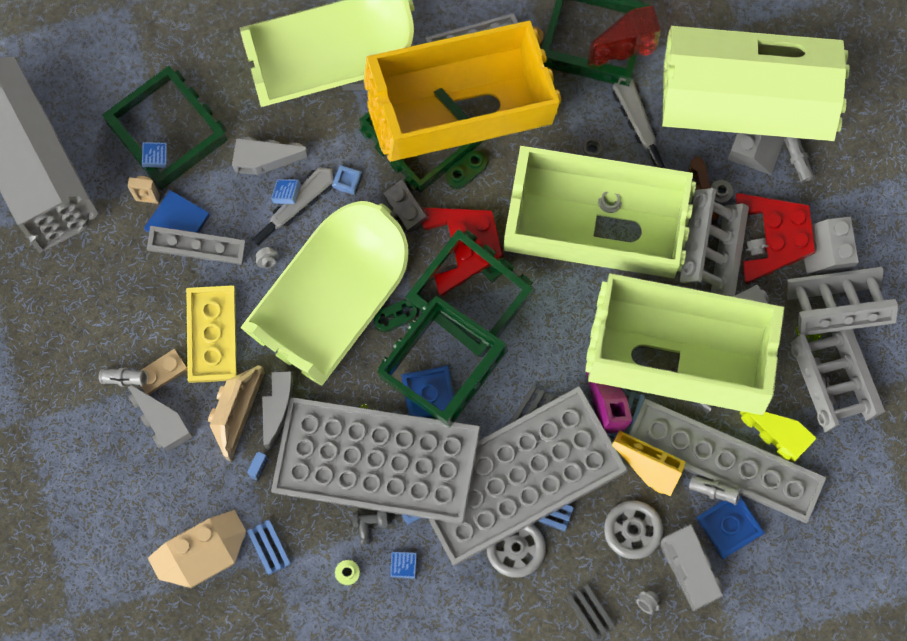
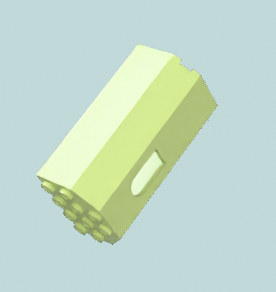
(754, 83)
(558, 207)
(722, 342)

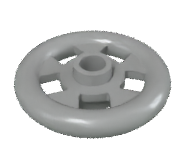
(612, 527)
(519, 569)

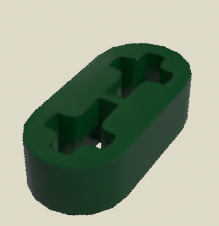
(397, 321)

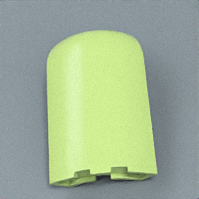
(323, 45)
(332, 289)

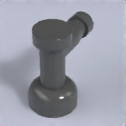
(362, 522)

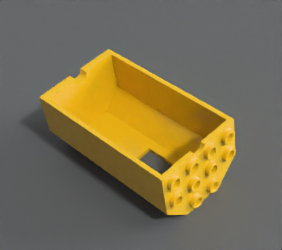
(467, 66)

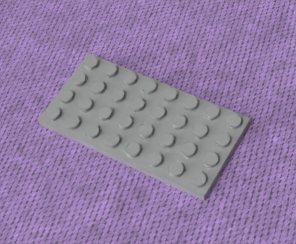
(376, 460)
(531, 473)

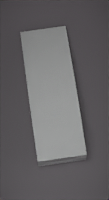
(276, 407)

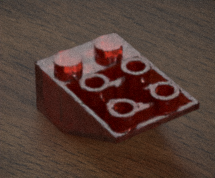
(631, 35)

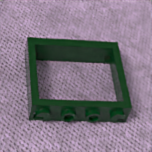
(579, 65)
(192, 157)
(399, 166)
(503, 266)
(473, 383)

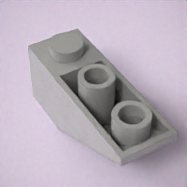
(260, 157)
(165, 422)

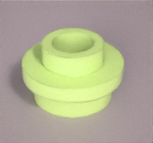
(350, 579)

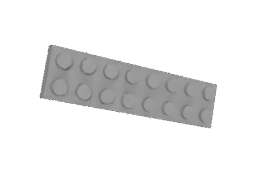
(730, 461)

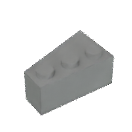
(691, 567)

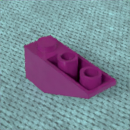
(610, 406)

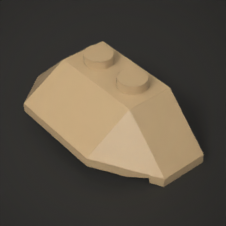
(234, 408)
(200, 551)

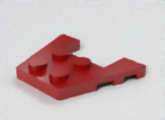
(786, 232)
(468, 261)

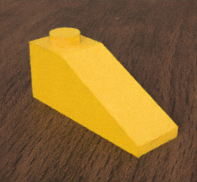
(653, 465)

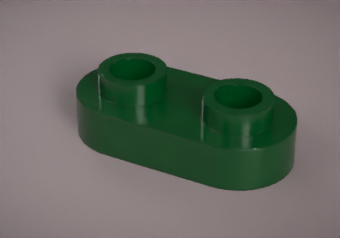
(467, 169)

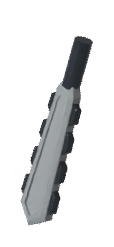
(639, 121)
(317, 183)

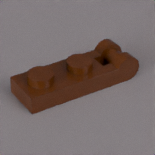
(702, 181)

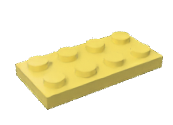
(211, 334)

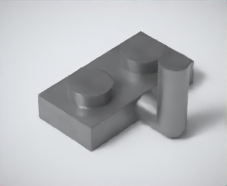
(405, 206)

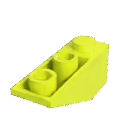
(785, 434)

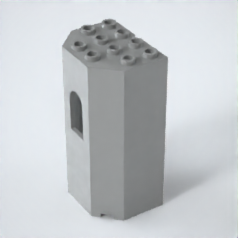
(35, 168)

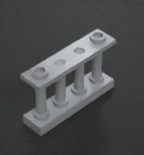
(730, 243)
(842, 317)
(857, 371)

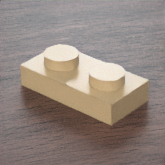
(143, 189)
(163, 371)

